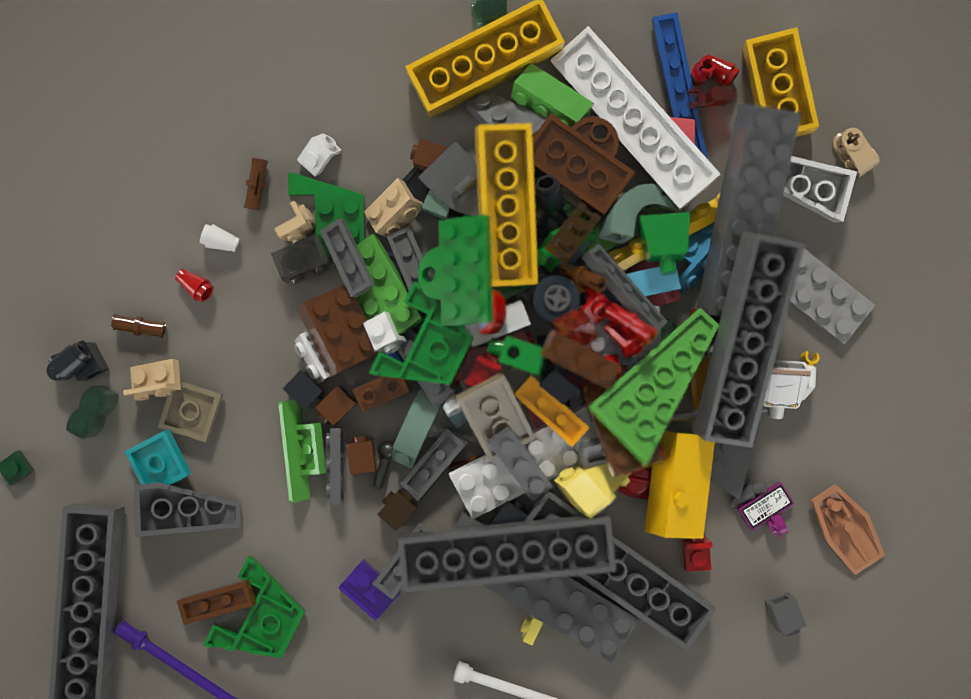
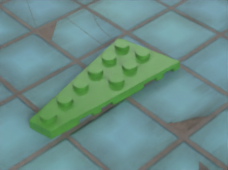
(648, 394)

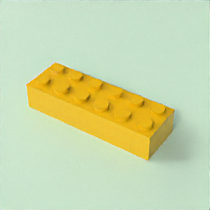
(485, 57)
(507, 196)

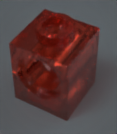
(576, 326)

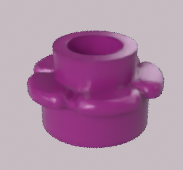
(777, 525)

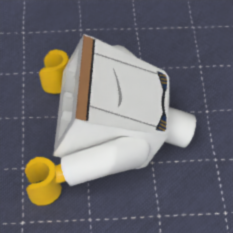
(790, 384)

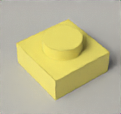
(530, 629)

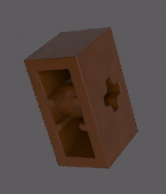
(380, 392)

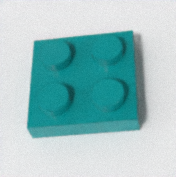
(158, 460)

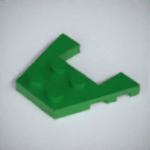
(331, 204)
(436, 350)
(269, 622)

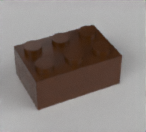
(337, 330)

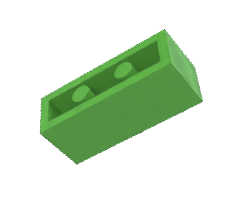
(548, 95)

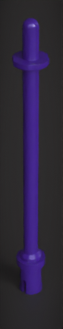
(140, 641)

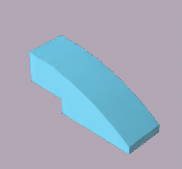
(650, 283)

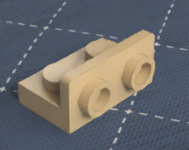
(154, 379)

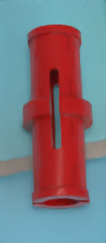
(702, 71)
(631, 323)

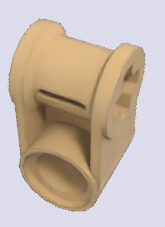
(856, 154)

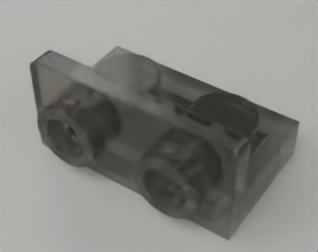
(301, 259)

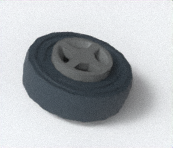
(562, 293)

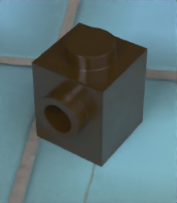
(397, 508)

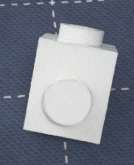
(318, 153)
(383, 333)

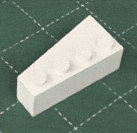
(820, 187)

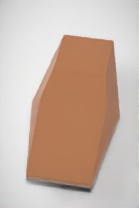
(847, 529)

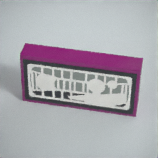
(764, 505)

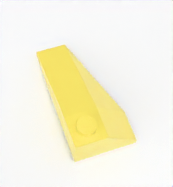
(589, 488)

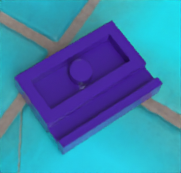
(361, 591)

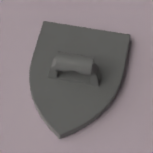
(454, 180)

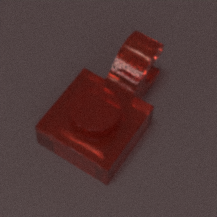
(715, 97)

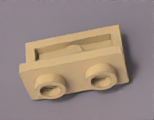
(393, 209)
(298, 227)

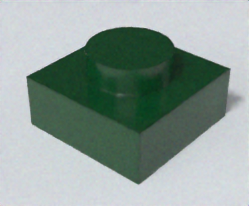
(15, 468)

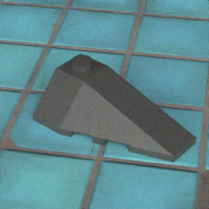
(173, 510)

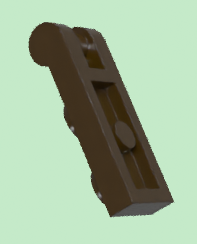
(573, 232)

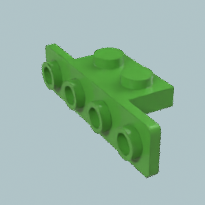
(301, 449)

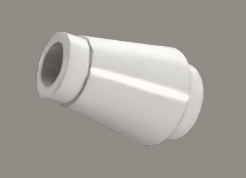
(217, 238)

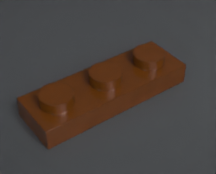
(580, 360)
(216, 602)

